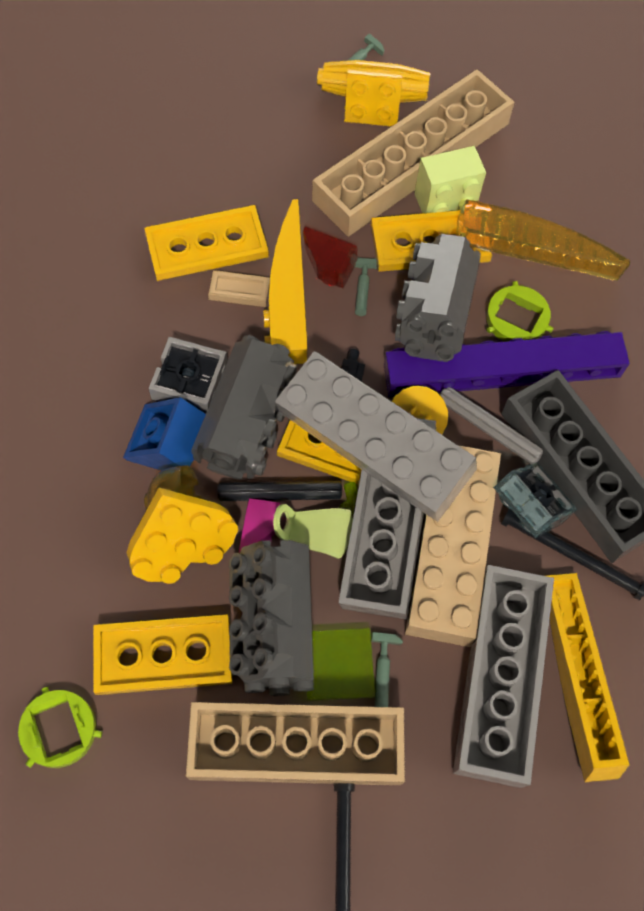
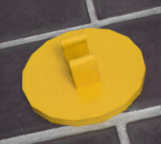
(423, 404)

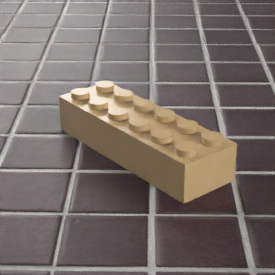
(454, 560)
(296, 744)

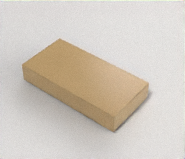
(239, 288)

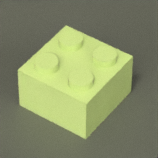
(449, 180)

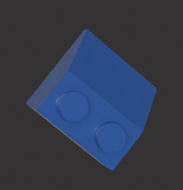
(165, 434)

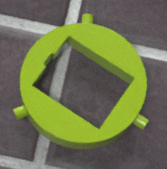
(525, 298)
(30, 737)

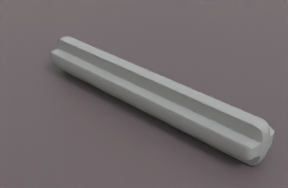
(491, 426)

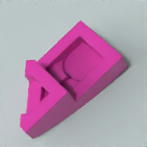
(258, 522)

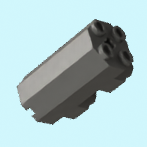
(437, 298)
(244, 409)
(274, 633)

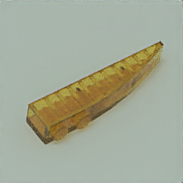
(536, 240)

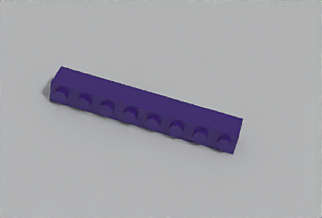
(511, 363)

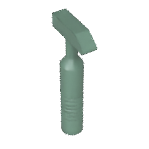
(372, 43)
(363, 284)
(383, 666)

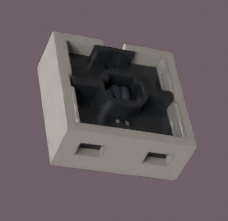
(188, 373)

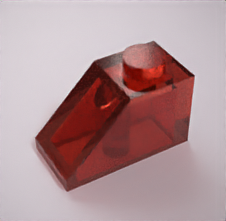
(330, 257)

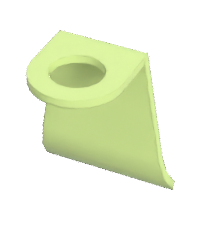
(321, 529)

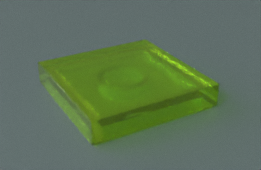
(342, 665)

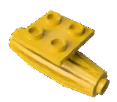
(373, 88)

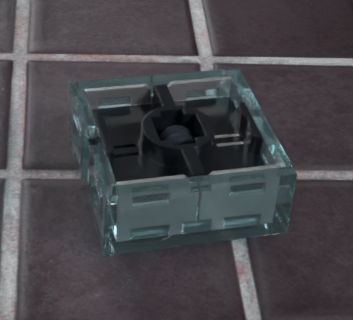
(535, 499)

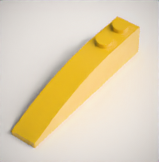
(286, 290)
(585, 684)

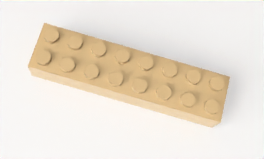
(389, 164)

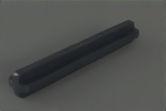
(280, 490)

